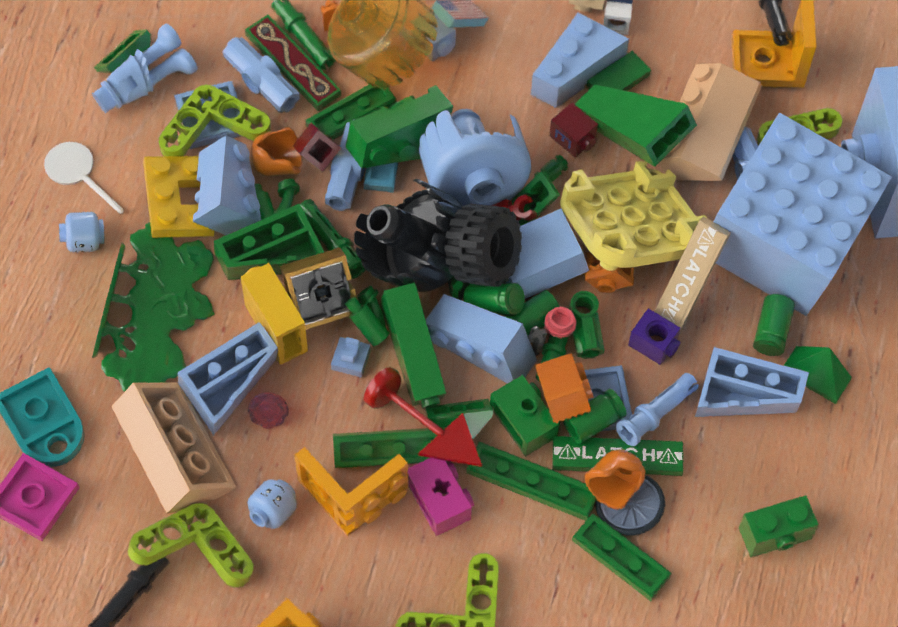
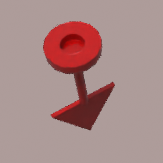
(451, 444)

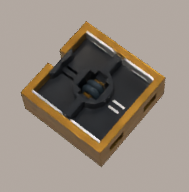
(319, 287)

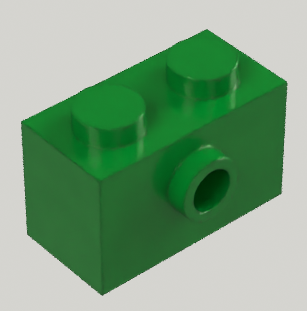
(524, 414)
(778, 526)

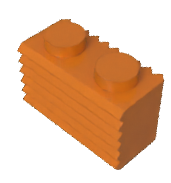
(565, 387)

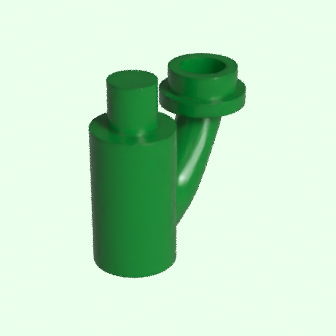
(286, 190)
(368, 315)

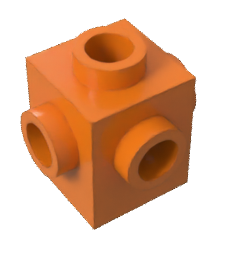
(606, 280)

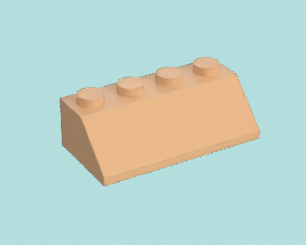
(721, 106)
(172, 445)

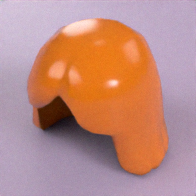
(280, 146)
(615, 478)

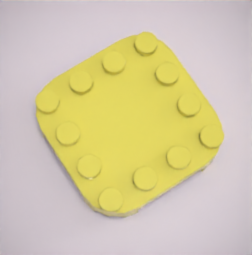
(629, 216)

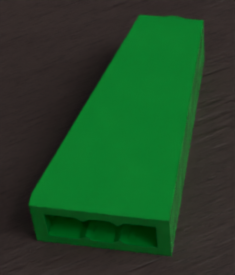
(638, 122)
(413, 345)

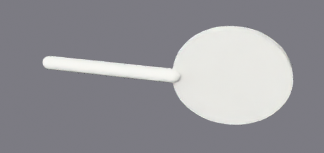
(71, 164)

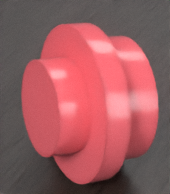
(560, 322)

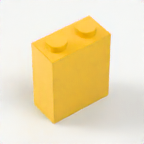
(274, 309)

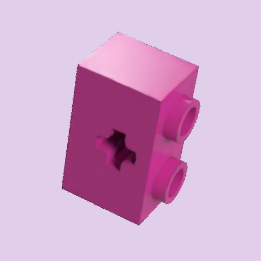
(440, 511)

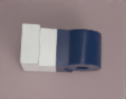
(618, 10)

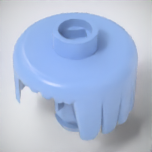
(472, 162)

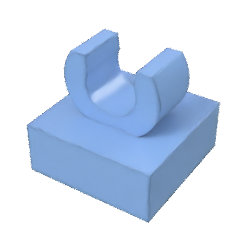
(350, 356)

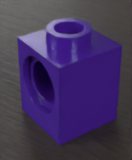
(651, 325)

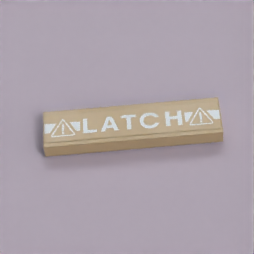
(692, 272)

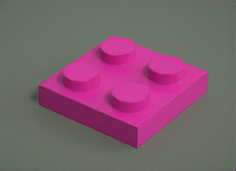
(34, 496)

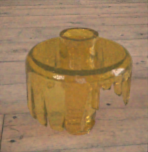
(382, 38)

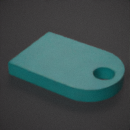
(41, 415)

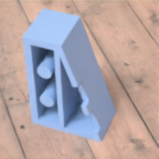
(576, 57)
(226, 187)
(481, 338)
(227, 375)
(749, 386)

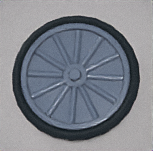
(639, 514)

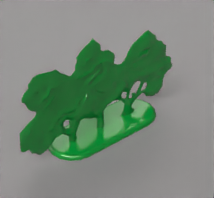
(159, 304)

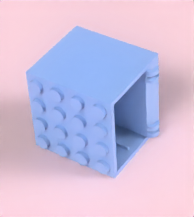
(796, 212)

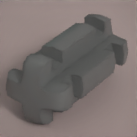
(537, 339)

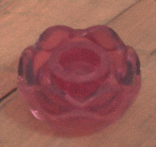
(268, 409)

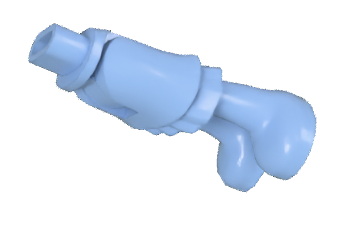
(134, 79)

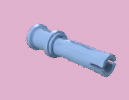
(648, 416)

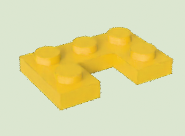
(163, 179)

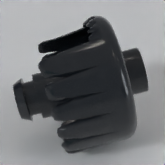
(408, 240)

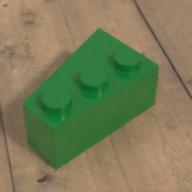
(395, 133)
(272, 240)

